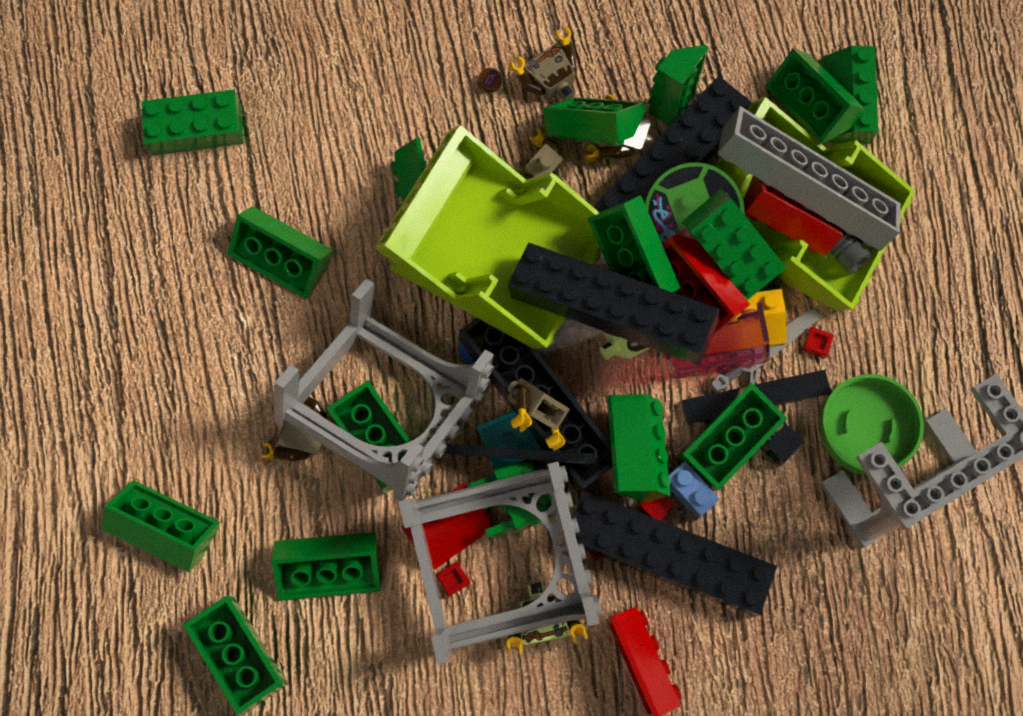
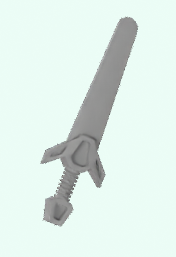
(793, 330)

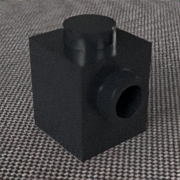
(782, 445)

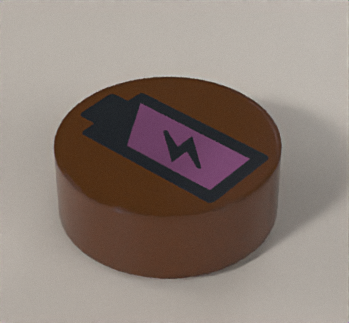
(490, 79)

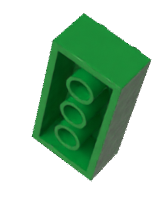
(192, 122)
(632, 244)
(734, 244)
(369, 420)
(732, 436)
(235, 655)

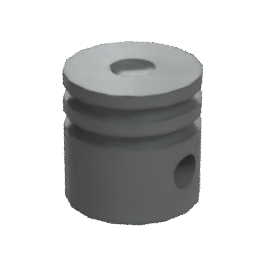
(850, 253)

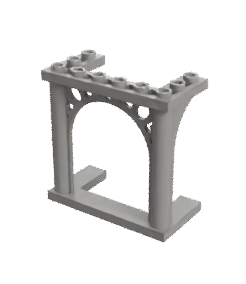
(461, 381)
(906, 505)
(573, 606)

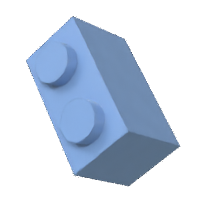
(692, 490)

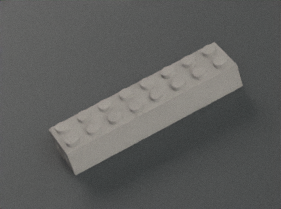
(809, 179)

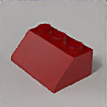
(452, 534)

